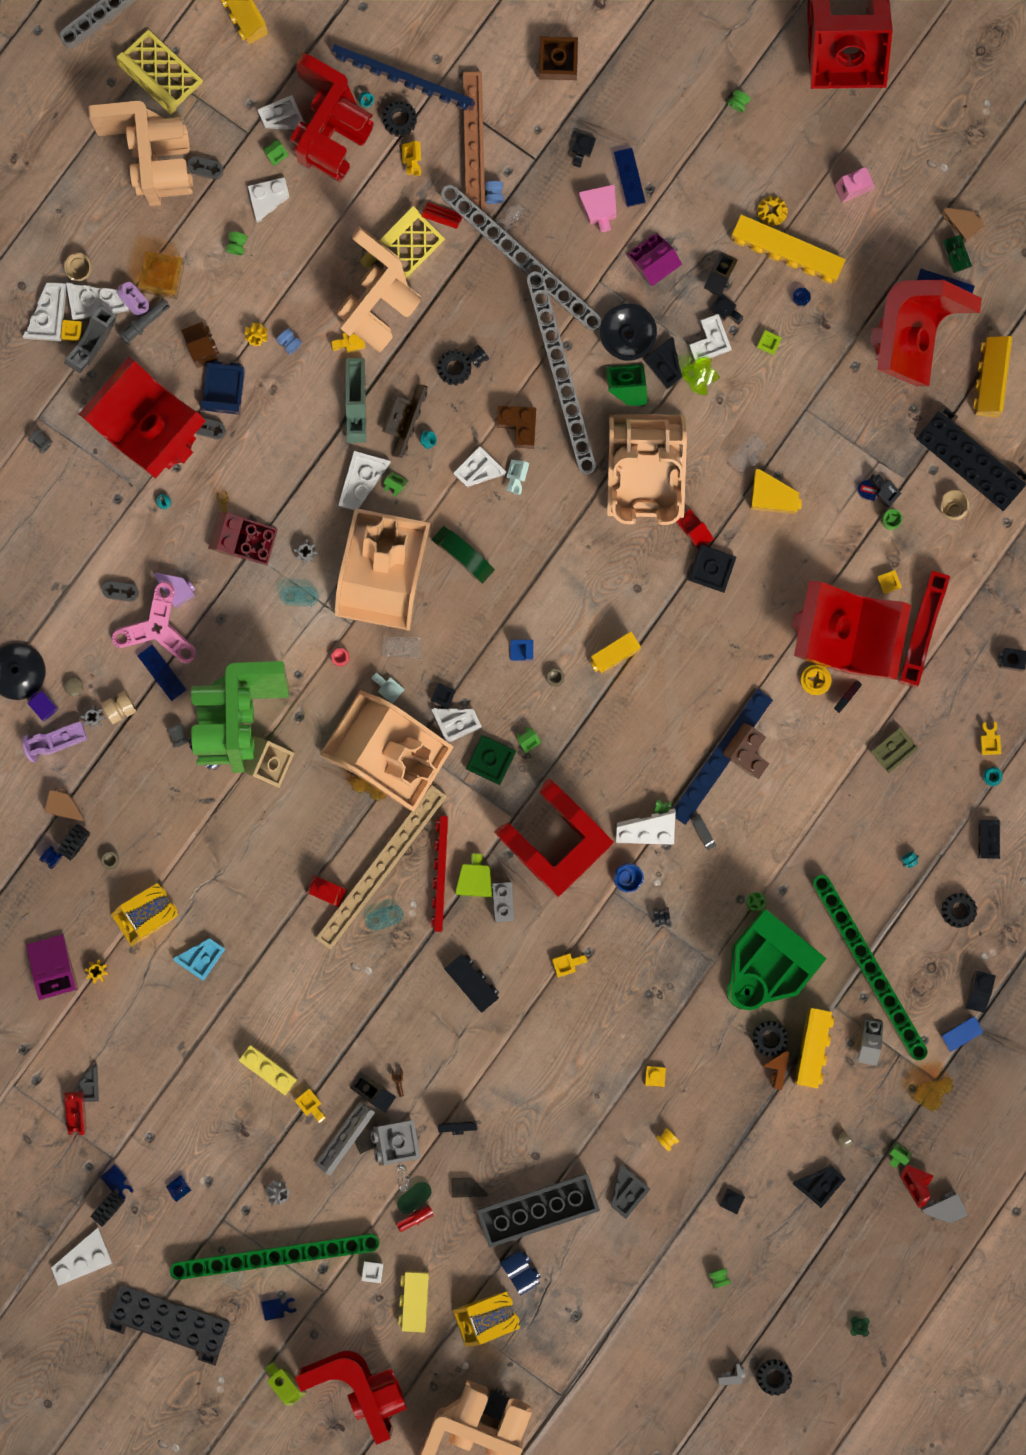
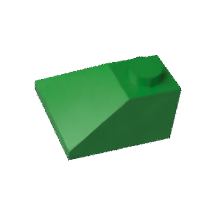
(628, 383)

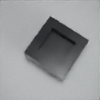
(443, 695)
(732, 1201)

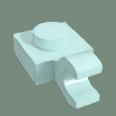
(516, 473)
(389, 689)

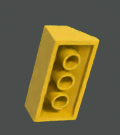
(248, 19)
(993, 376)
(813, 1047)

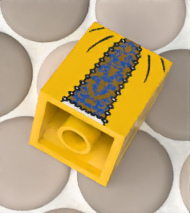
(144, 914)
(486, 1319)

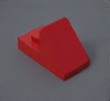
(694, 529)
(916, 1183)

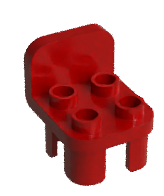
(333, 111)

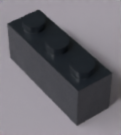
(472, 982)

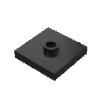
(712, 568)
(457, 1128)

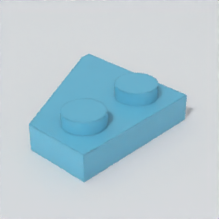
(201, 958)

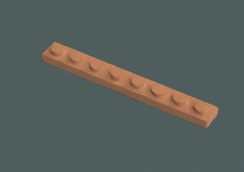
(474, 143)

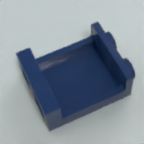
(223, 388)

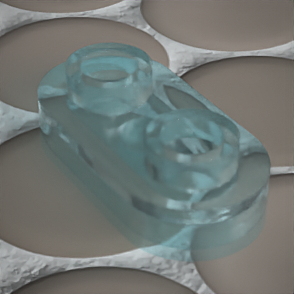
(299, 596)
(384, 917)

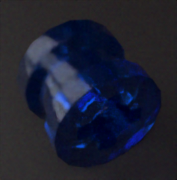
(51, 857)

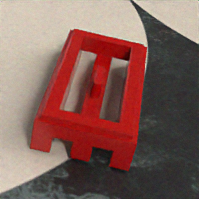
(441, 215)

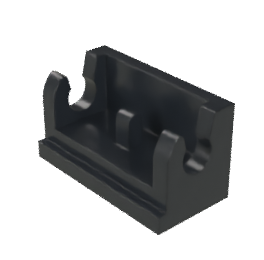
(989, 839)

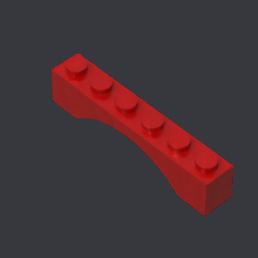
(923, 629)

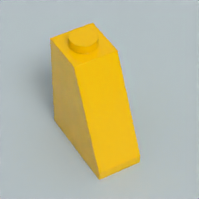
(773, 495)
(615, 653)

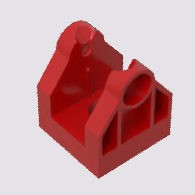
(833, 33)
(564, 874)

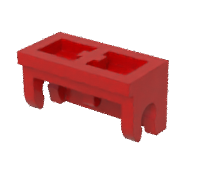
(75, 1112)

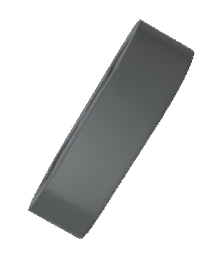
(204, 172)
(210, 434)
(120, 596)
(703, 832)

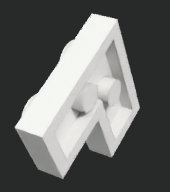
(715, 342)

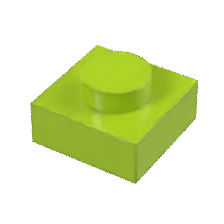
(769, 342)

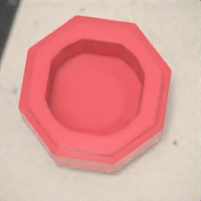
(340, 657)

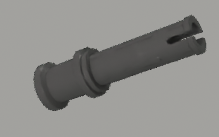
(136, 327)

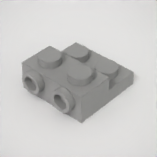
(395, 1143)

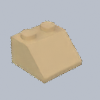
(269, 762)

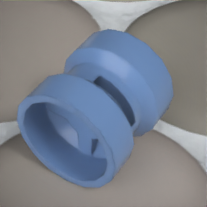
(494, 192)
(289, 341)

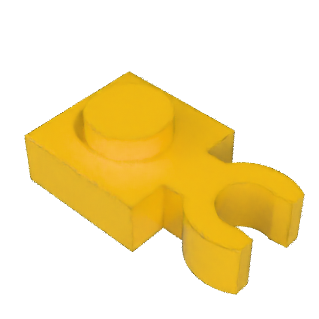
(990, 743)

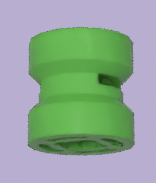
(236, 243)
(895, 519)

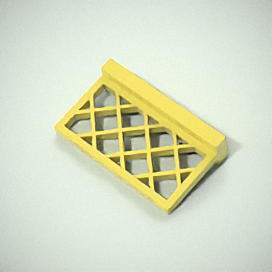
(145, 79)
(398, 229)

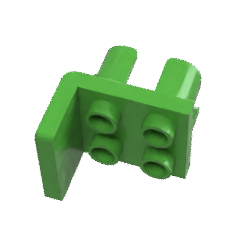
(227, 706)

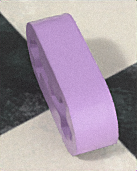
(133, 298)

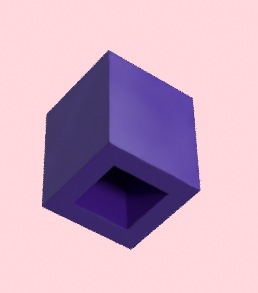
(42, 705)

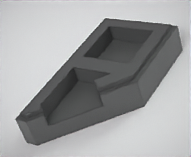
(90, 1085)

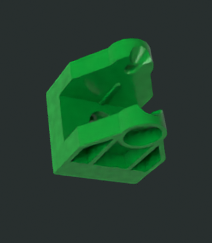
(769, 963)

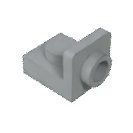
(728, 1378)

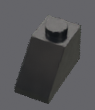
(720, 274)
(980, 991)
(373, 1092)

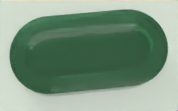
(414, 1197)

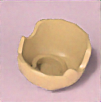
(78, 266)
(954, 505)

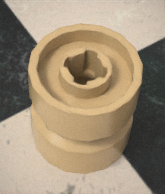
(118, 707)

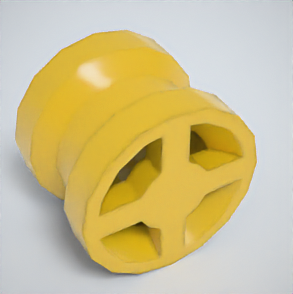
(667, 1139)

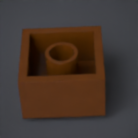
(558, 58)

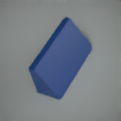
(962, 1033)

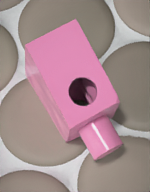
(855, 184)
(599, 206)

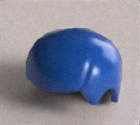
(628, 877)

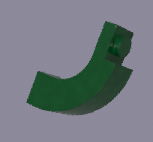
(463, 554)

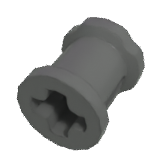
(40, 441)
(177, 735)

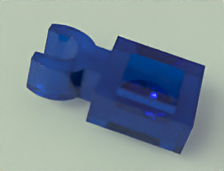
(115, 1179)
(275, 1308)

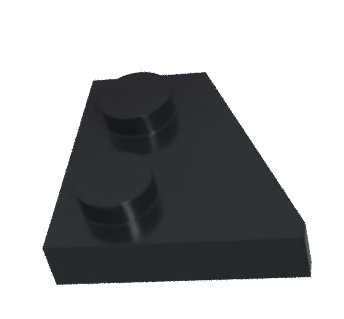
(665, 363)
(820, 1185)

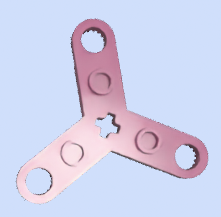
(159, 614)

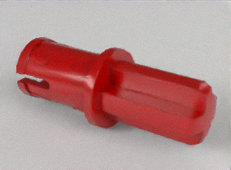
(415, 1218)

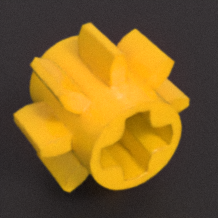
(256, 334)
(99, 976)

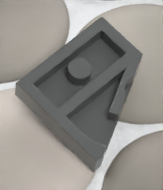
(627, 1192)

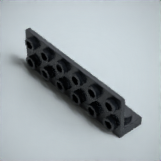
(971, 459)
(168, 1322)

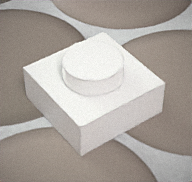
(372, 1272)

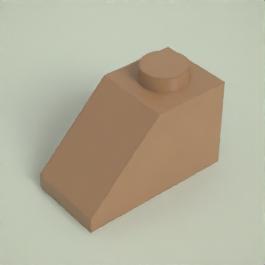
(964, 222)
(62, 805)

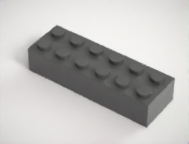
(538, 1210)

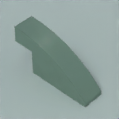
(356, 400)

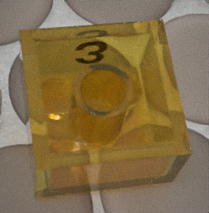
(161, 275)

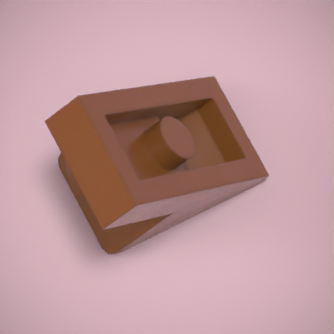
(779, 1063)

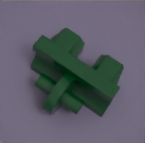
(957, 253)

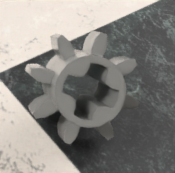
(302, 548)
(98, 717)
(277, 1192)

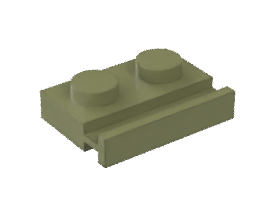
(894, 750)

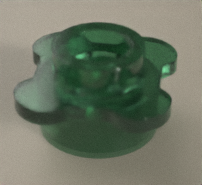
(862, 1331)

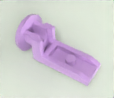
(54, 741)

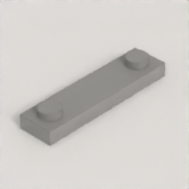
(345, 1138)

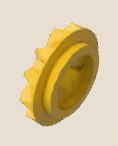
(771, 219)
(811, 672)

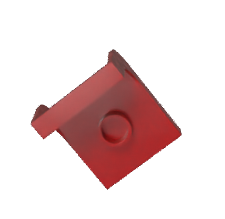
(910, 323)
(143, 419)
(851, 631)
(374, 1396)

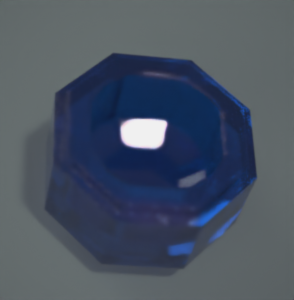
(801, 297)

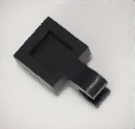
(583, 147)
(725, 309)
(886, 492)

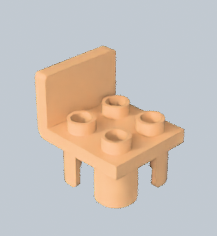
(148, 138)
(379, 283)
(647, 467)
(465, 1428)

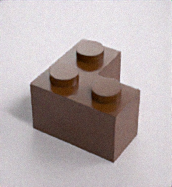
(199, 344)
(521, 419)
(743, 751)

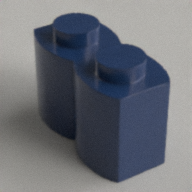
(520, 1272)

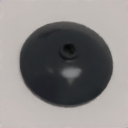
(630, 319)
(30, 671)

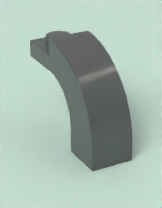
(92, 340)

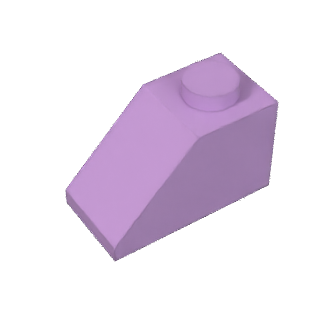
(183, 589)

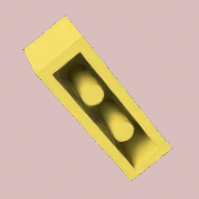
(268, 1070)
(414, 1301)

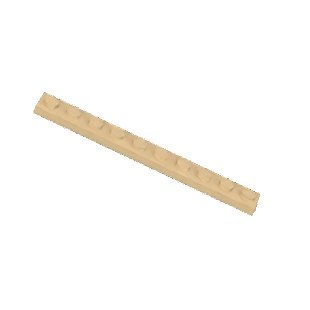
(381, 868)

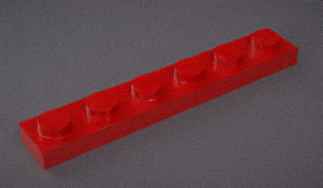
(440, 865)

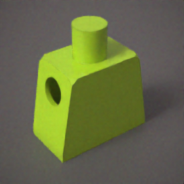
(475, 878)
(289, 1391)

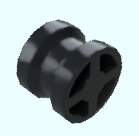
(477, 356)
(661, 917)

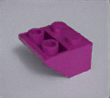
(654, 259)

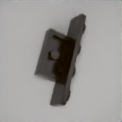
(402, 418)

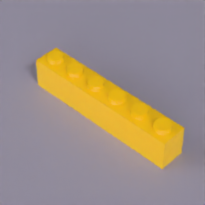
(787, 249)

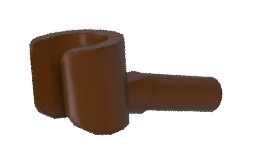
(398, 1079)

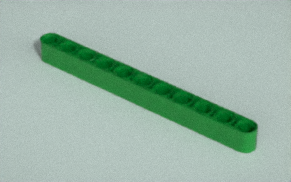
(887, 990)
(266, 1261)

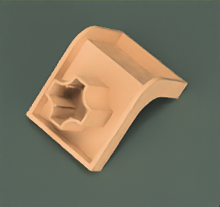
(381, 569)
(387, 749)

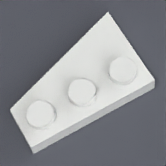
(86, 300)
(49, 315)
(361, 479)
(649, 830)
(83, 1259)

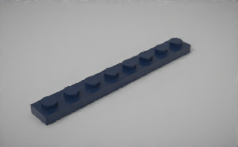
(410, 81)
(717, 762)

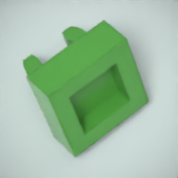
(275, 152)
(395, 482)
(528, 740)
(899, 1154)

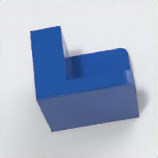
(521, 650)

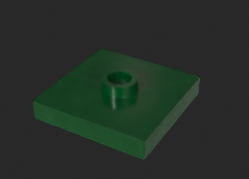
(491, 760)

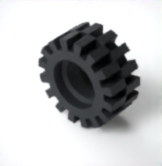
(396, 107)
(451, 356)
(73, 842)
(970, 906)
(758, 1038)
(107, 1208)
(786, 1380)

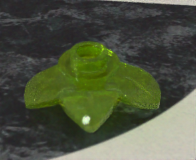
(703, 375)

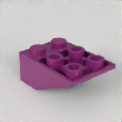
(51, 967)

